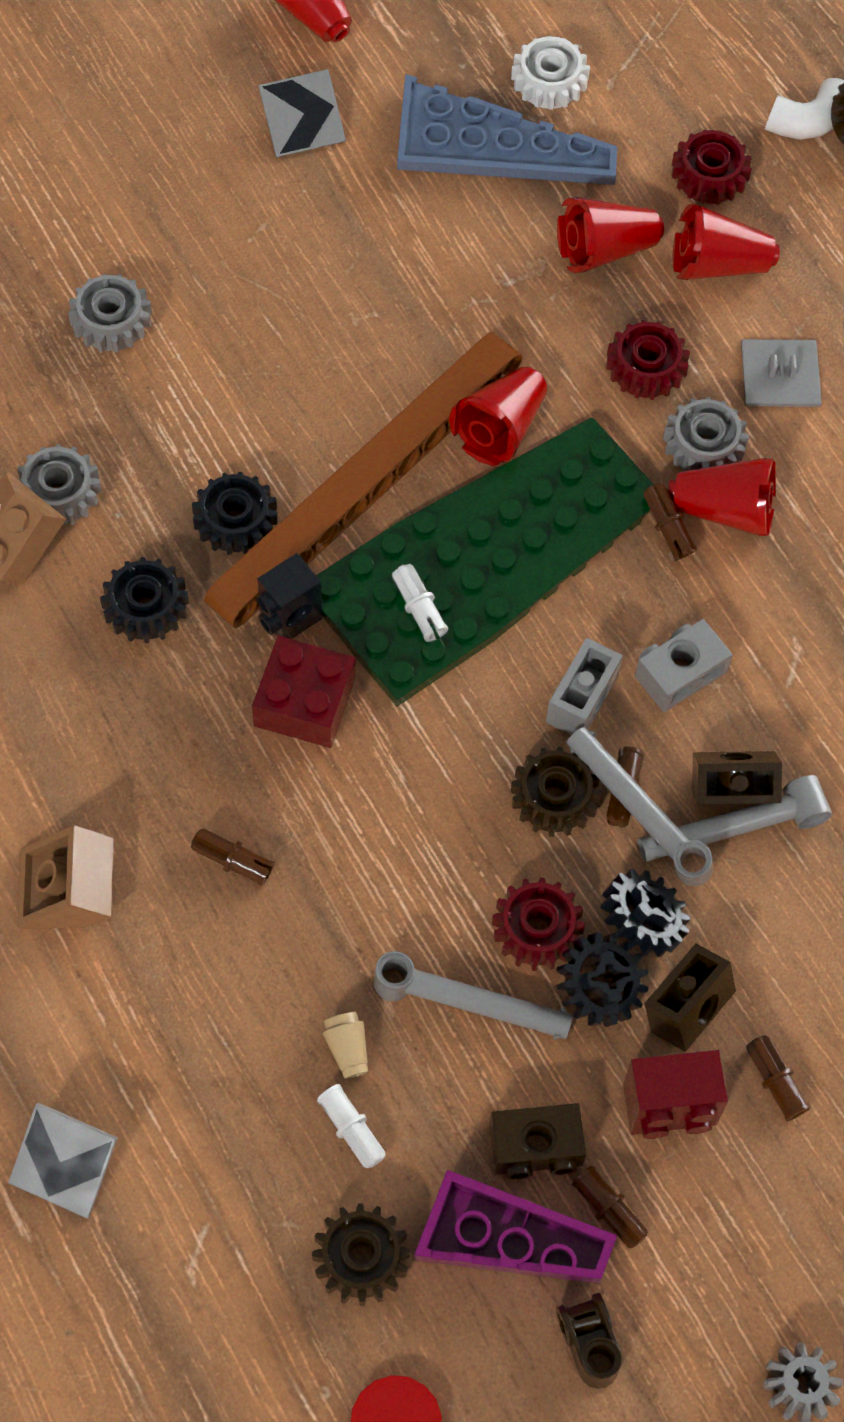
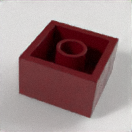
(304, 691)
(675, 1093)

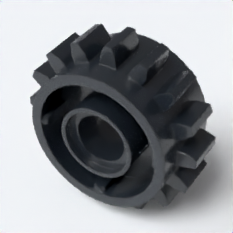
(231, 494)
(148, 619)

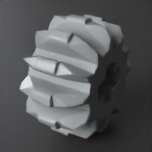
(818, 1380)

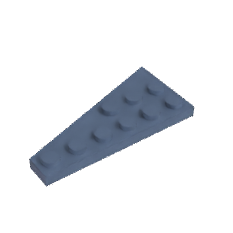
(488, 140)

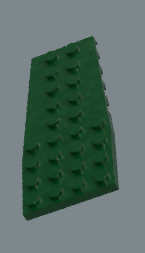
(483, 556)

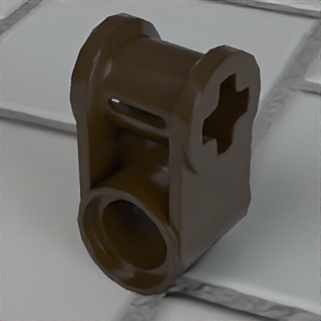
(590, 1332)

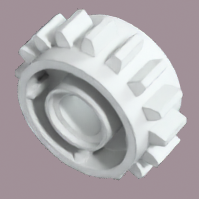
(550, 72)

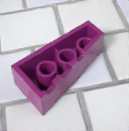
(505, 1233)

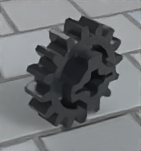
(645, 912)
(607, 961)

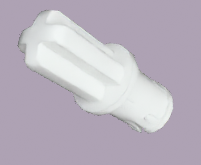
(419, 602)
(351, 1126)

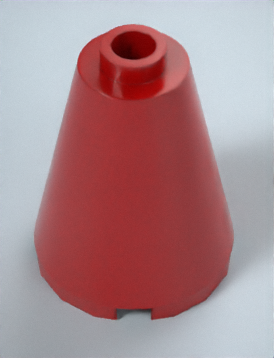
(323, 17)
(604, 232)
(720, 246)
(498, 415)
(729, 494)

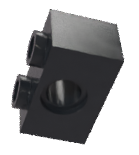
(289, 598)

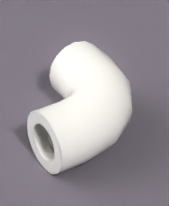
(804, 119)

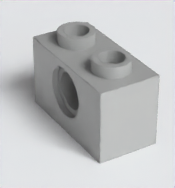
(672, 683)
(584, 687)

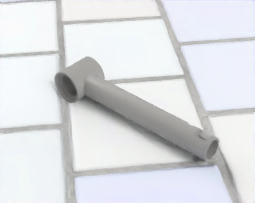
(802, 802)
(641, 806)
(467, 997)

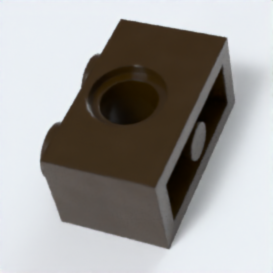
(737, 777)
(690, 997)
(557, 1124)

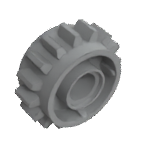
(111, 330)
(707, 419)
(65, 467)

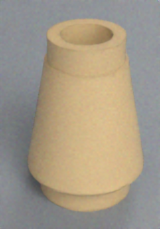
(347, 1043)

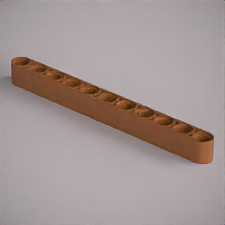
(362, 478)

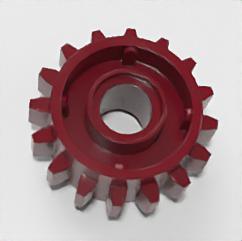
(711, 167)
(650, 342)
(542, 902)

